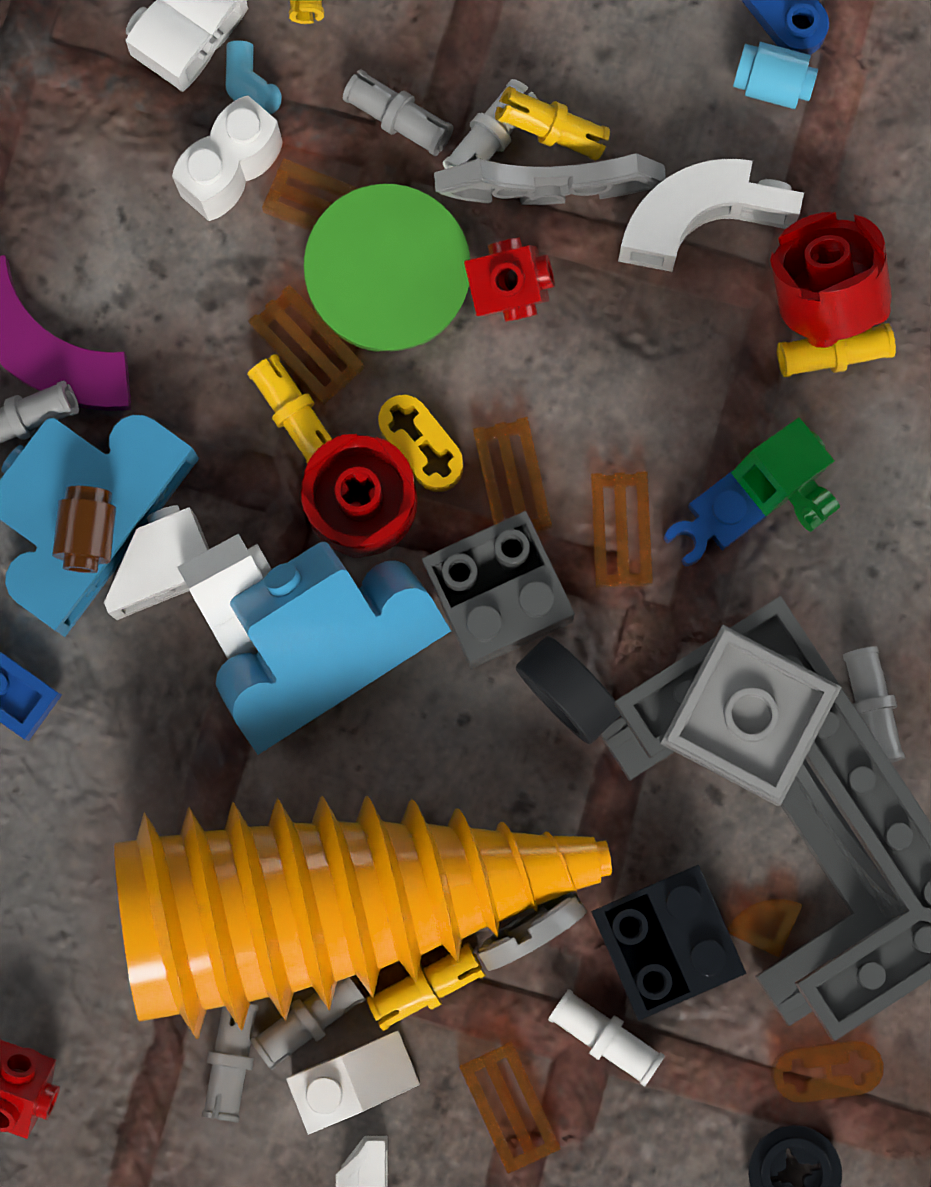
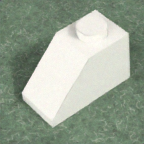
(151, 561)
(352, 1082)

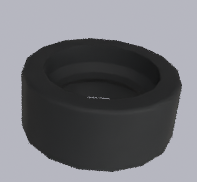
(568, 689)

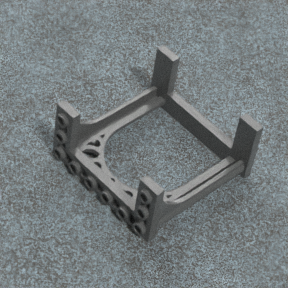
(852, 819)

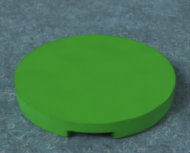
(386, 267)

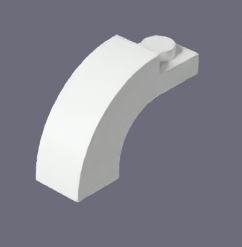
(696, 197)

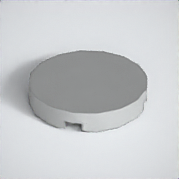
(531, 931)

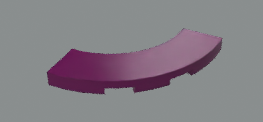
(43, 360)

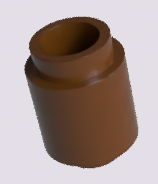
(84, 529)

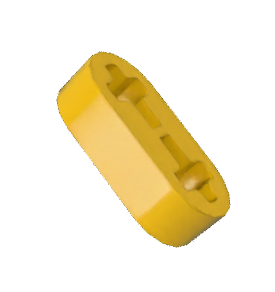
(431, 435)

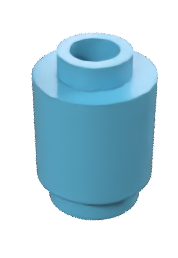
(775, 74)

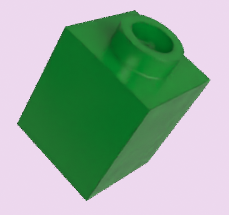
(787, 470)

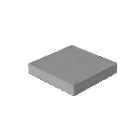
(751, 715)

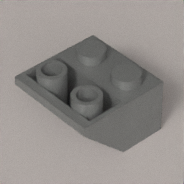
(498, 590)

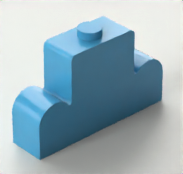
(139, 471)
(320, 640)

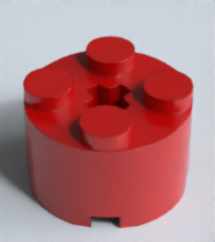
(831, 277)
(363, 463)

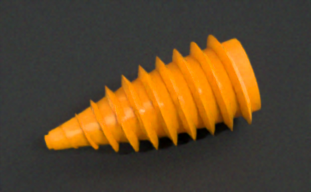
(320, 901)

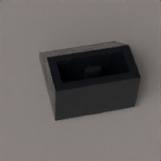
(668, 942)

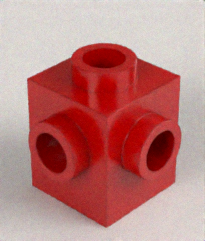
(490, 284)
(25, 1088)

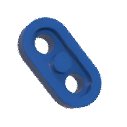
(777, 17)

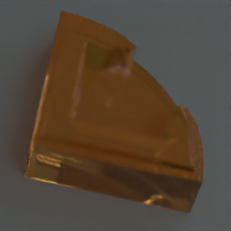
(766, 924)

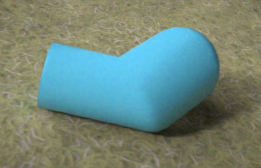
(243, 81)

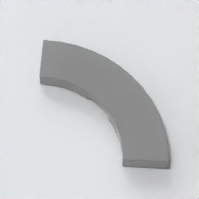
(549, 185)

